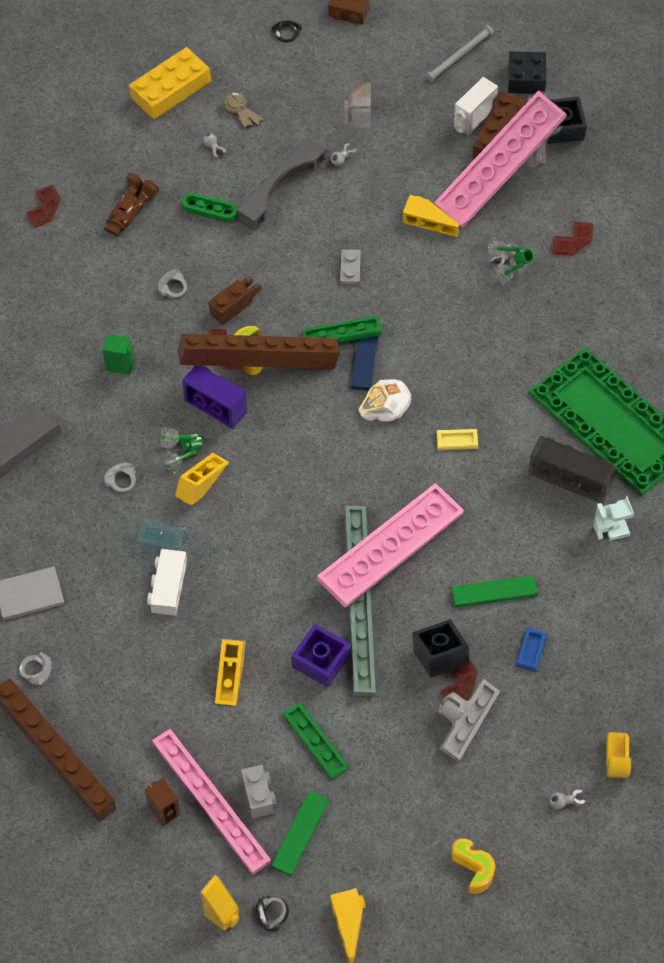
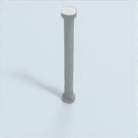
(487, 31)

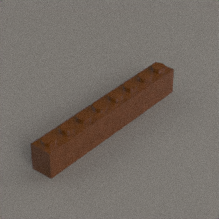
(258, 351)
(56, 751)

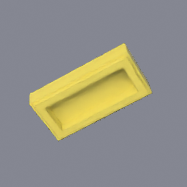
(457, 439)

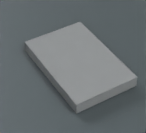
(30, 593)

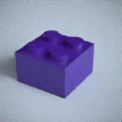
(321, 655)

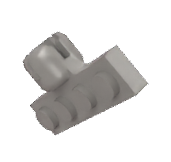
(465, 717)

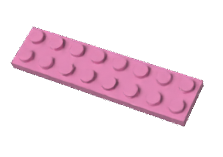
(500, 159)
(390, 545)

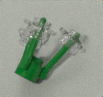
(520, 260)
(169, 438)

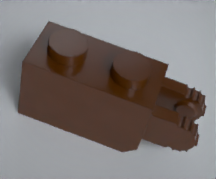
(233, 300)

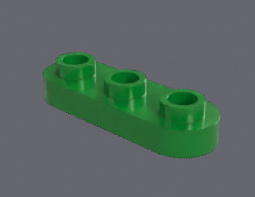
(203, 202)

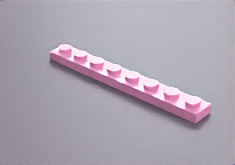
(211, 802)

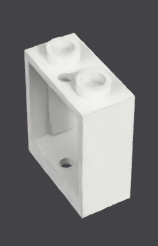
(474, 106)

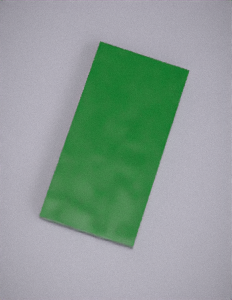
(606, 418)

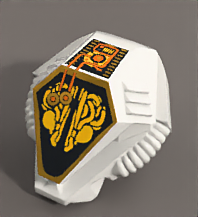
(386, 401)

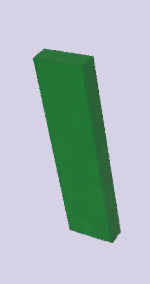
(347, 330)
(494, 591)
(315, 741)
(300, 833)

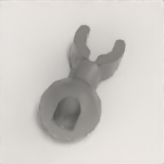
(210, 141)
(338, 158)
(507, 255)
(560, 800)

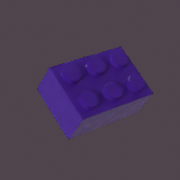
(215, 396)

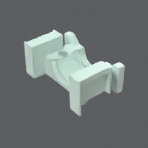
(612, 519)

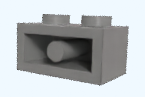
(257, 791)

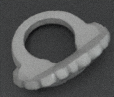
(163, 287)
(126, 468)
(39, 678)

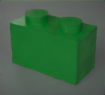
(118, 354)

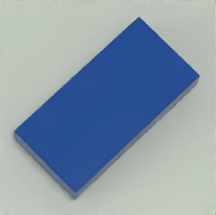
(531, 649)

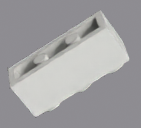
(167, 582)

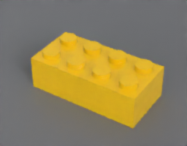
(170, 83)

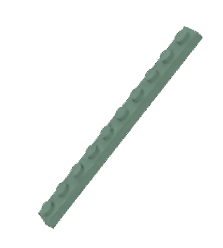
(360, 613)

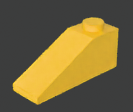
(426, 215)
(200, 478)
(230, 671)
(219, 904)
(348, 914)

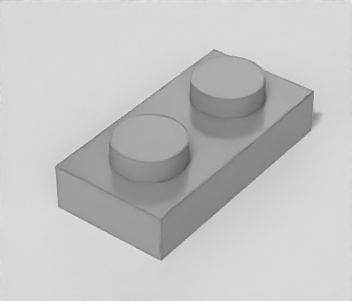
(350, 267)

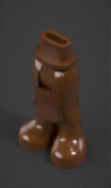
(129, 205)

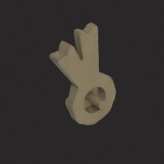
(236, 104)

